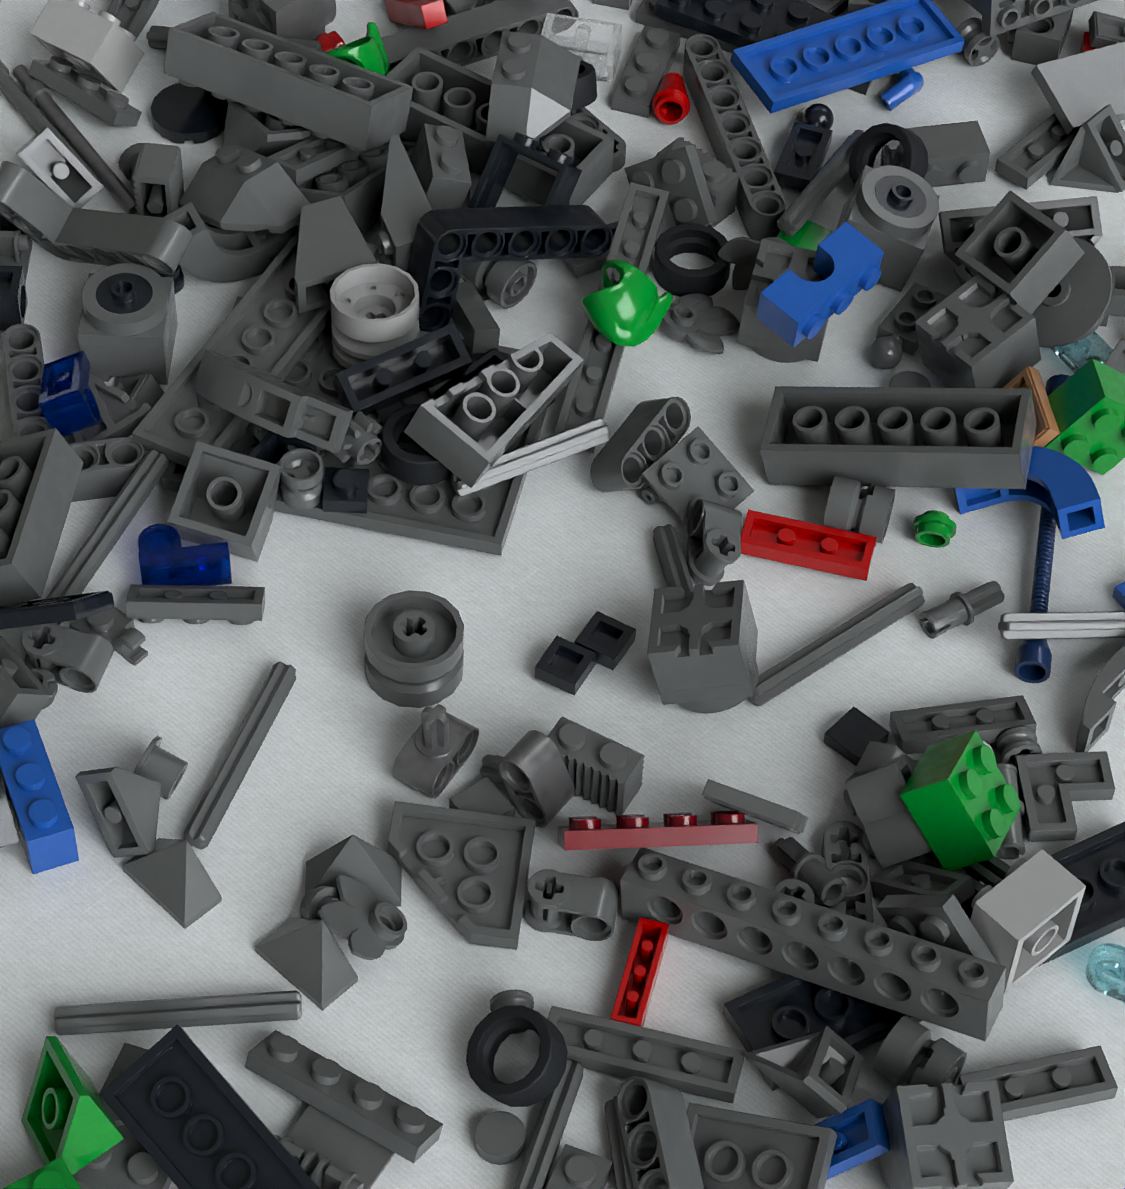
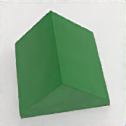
(66, 1111)

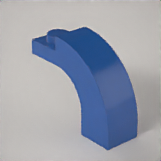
(1053, 483)

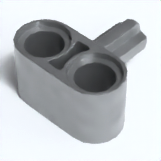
(435, 751)
(532, 777)

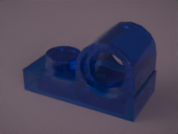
(67, 396)
(168, 563)

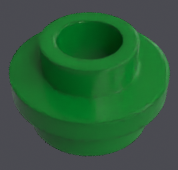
(934, 529)

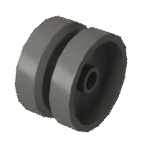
(414, 649)

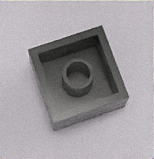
(1020, 252)

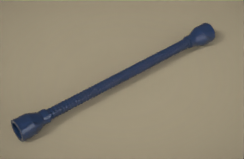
(1034, 656)

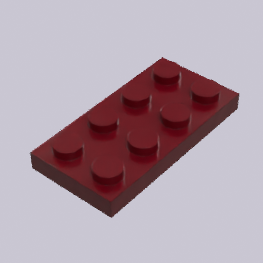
(675, 830)

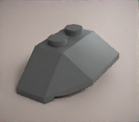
(530, 86)
(244, 192)
(1076, 215)

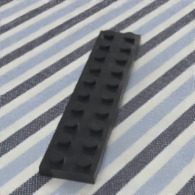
(800, 1008)

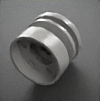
(372, 312)

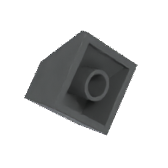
(226, 500)

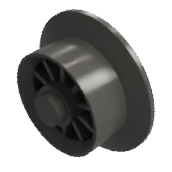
(1077, 301)

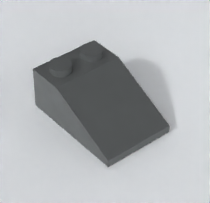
(401, 208)

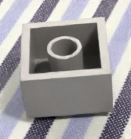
(88, 41)
(1028, 914)

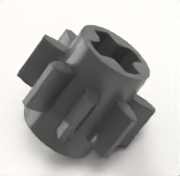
(360, 441)

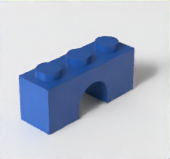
(800, 307)
(36, 798)

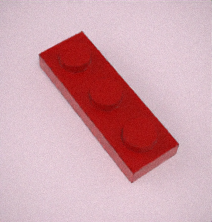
(807, 545)

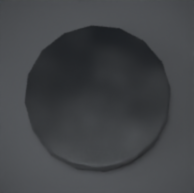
(188, 114)

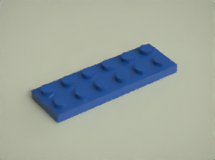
(845, 52)

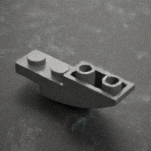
(270, 402)

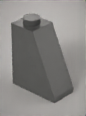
(326, 248)

